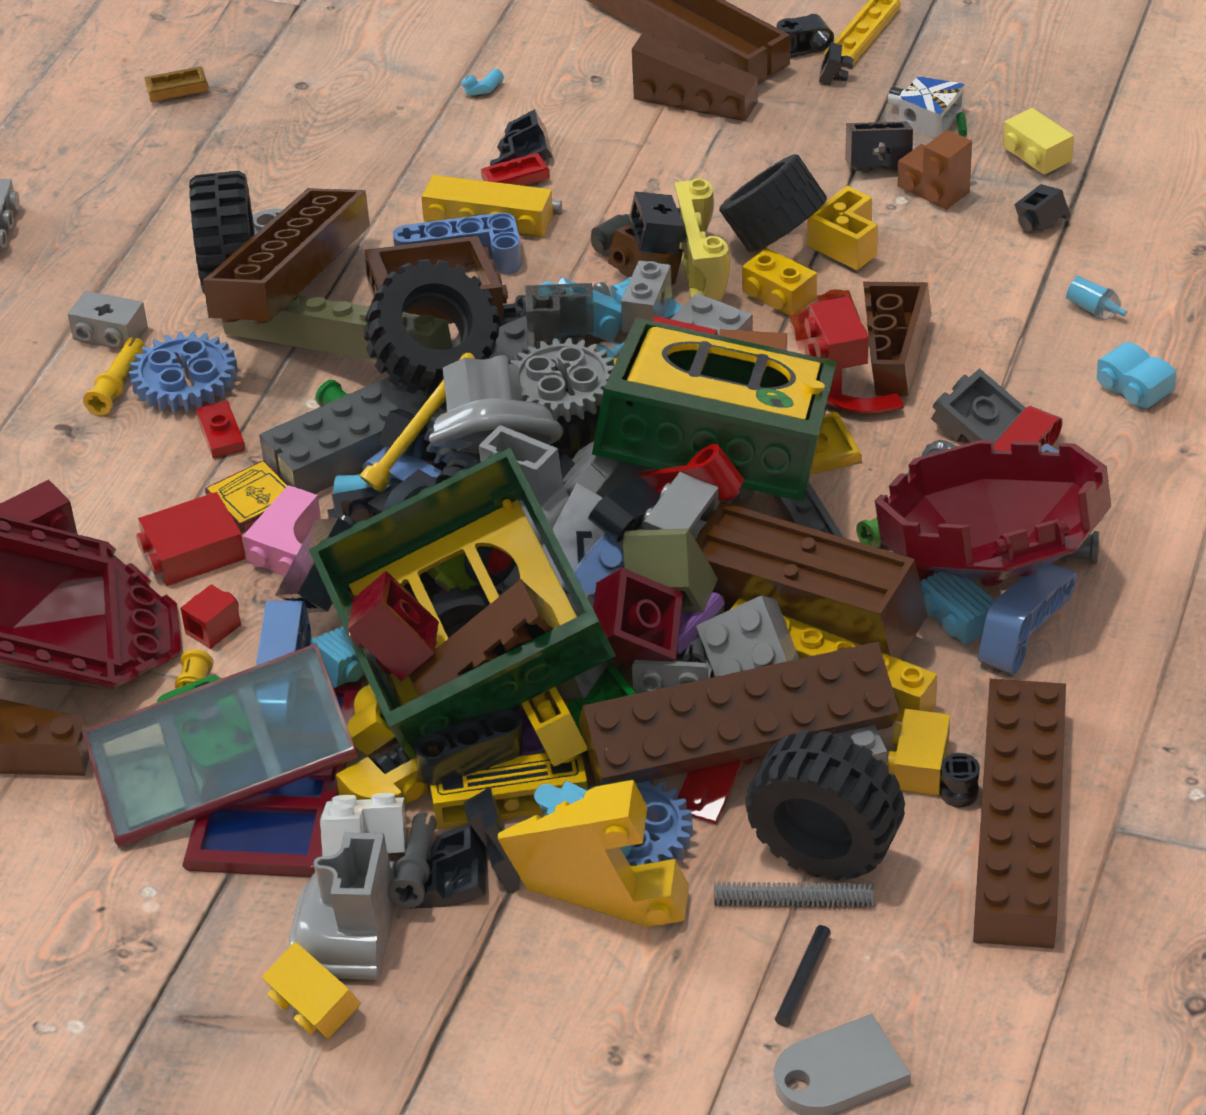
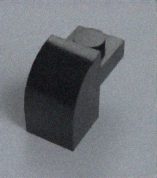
(395, 425)

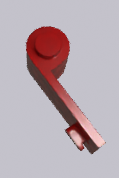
(708, 466)
(711, 789)

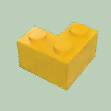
(845, 228)

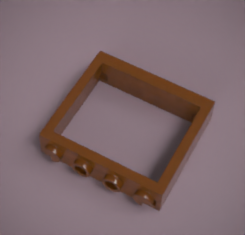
(463, 252)

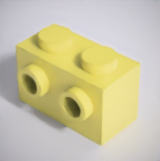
(1038, 141)

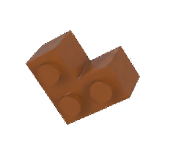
(938, 170)

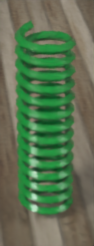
(961, 124)

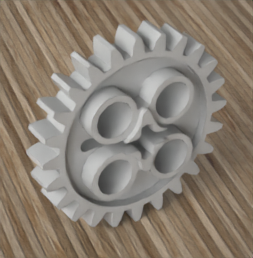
(579, 370)

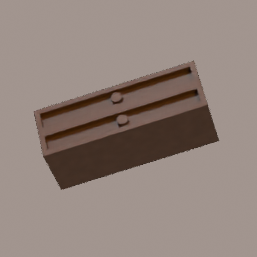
(815, 577)

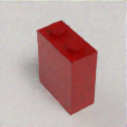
(190, 539)

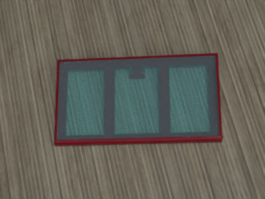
(218, 745)

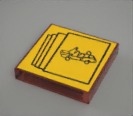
(249, 493)

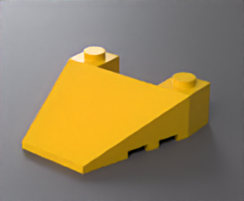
(580, 859)

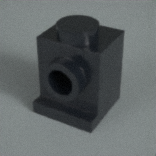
(1041, 208)

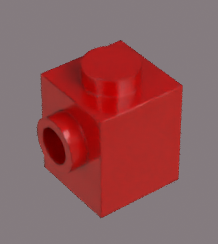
(211, 616)

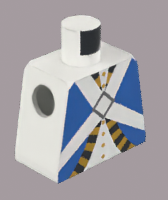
(929, 104)

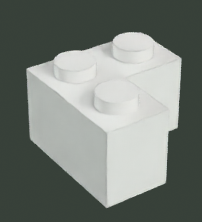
(375, 815)

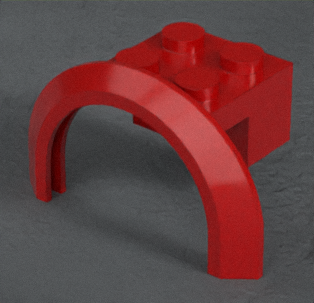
(841, 337)

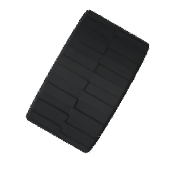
(773, 203)

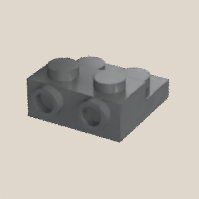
(976, 409)

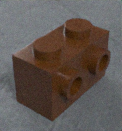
(626, 254)

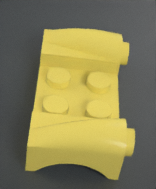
(703, 258)

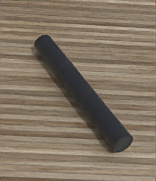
(803, 975)

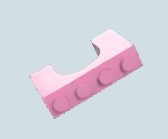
(281, 530)

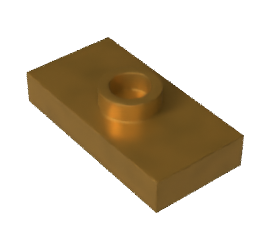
(176, 84)

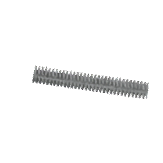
(794, 894)

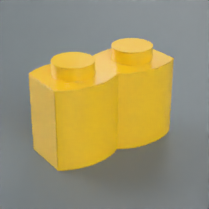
(368, 724)

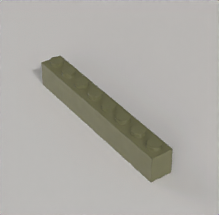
(334, 327)

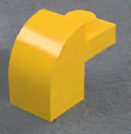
(366, 779)

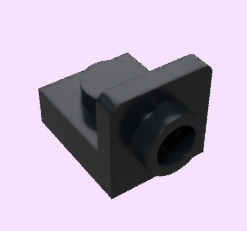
(352, 504)

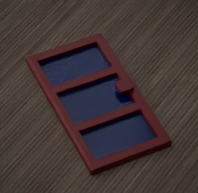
(273, 830)

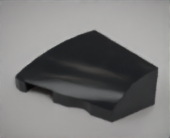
(524, 137)
(487, 822)
(456, 868)

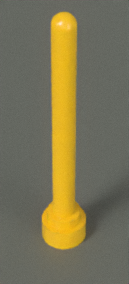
(379, 472)

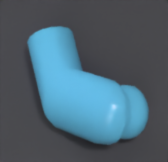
(484, 86)

